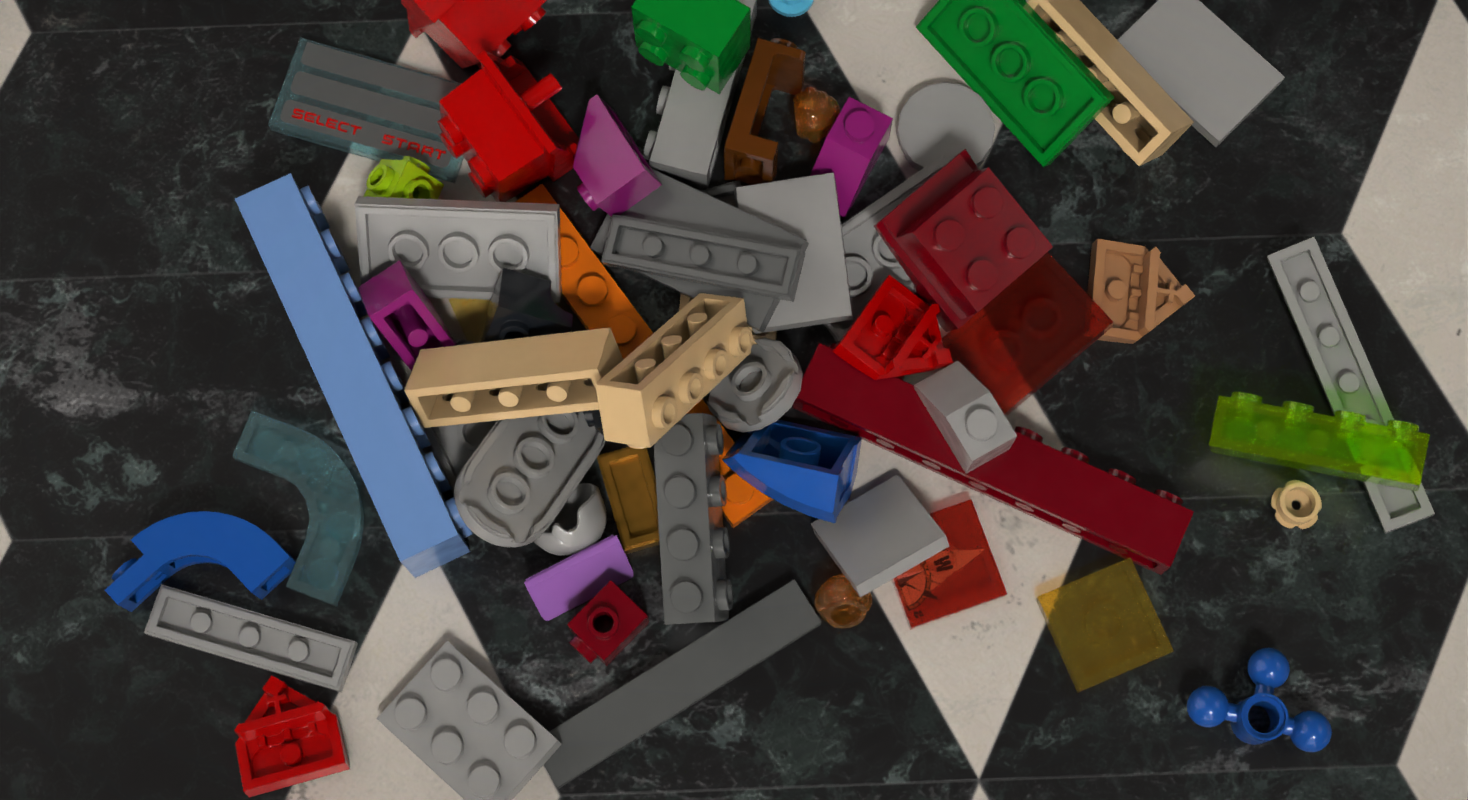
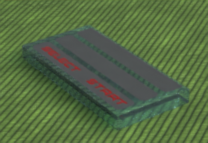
(364, 107)

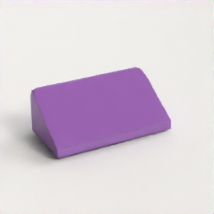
(578, 577)

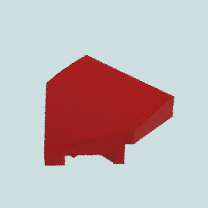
(894, 335)
(288, 741)

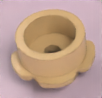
(1309, 504)

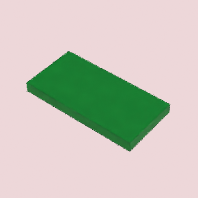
(1018, 70)

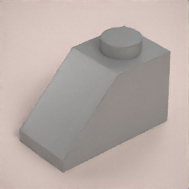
(966, 415)

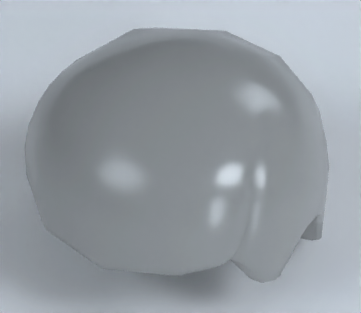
(577, 524)

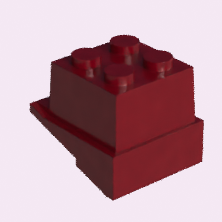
(961, 239)

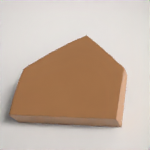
(1133, 289)

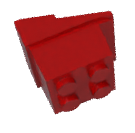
(472, 26)
(507, 128)

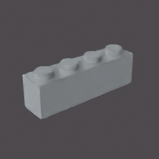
(691, 126)

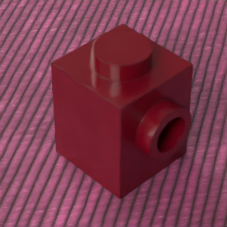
(606, 625)

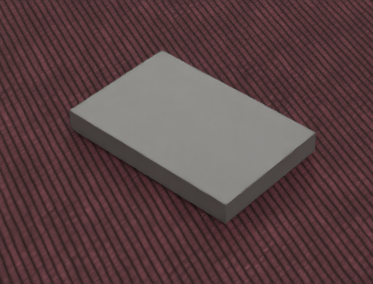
(1201, 65)
(812, 212)

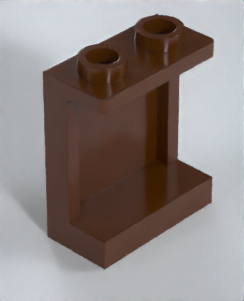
(773, 67)

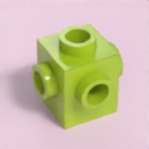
(403, 180)

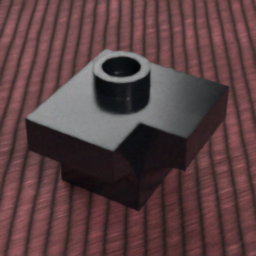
(523, 308)

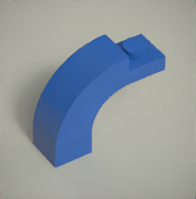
(195, 540)

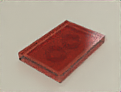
(1028, 333)

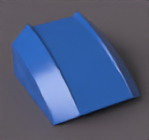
(798, 466)

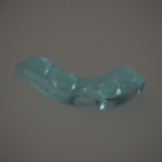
(330, 496)

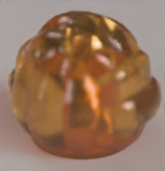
(814, 113)
(840, 603)

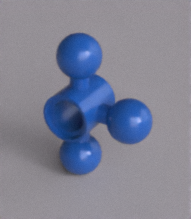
(1268, 670)

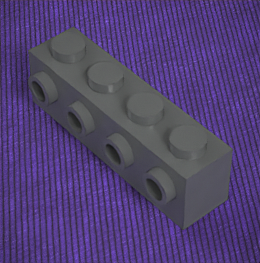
(692, 522)

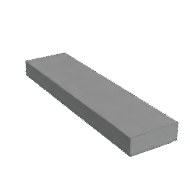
(251, 638)

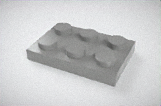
(468, 729)

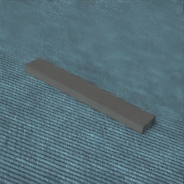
(680, 682)

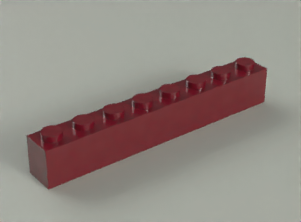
(1028, 477)

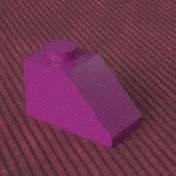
(853, 149)
(610, 162)
(404, 313)

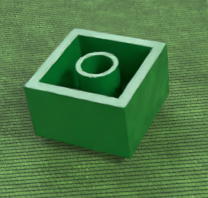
(694, 37)

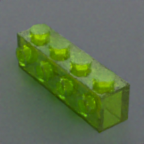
(1318, 442)

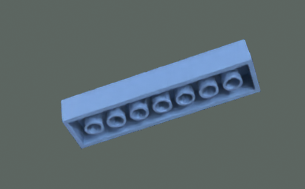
(350, 370)

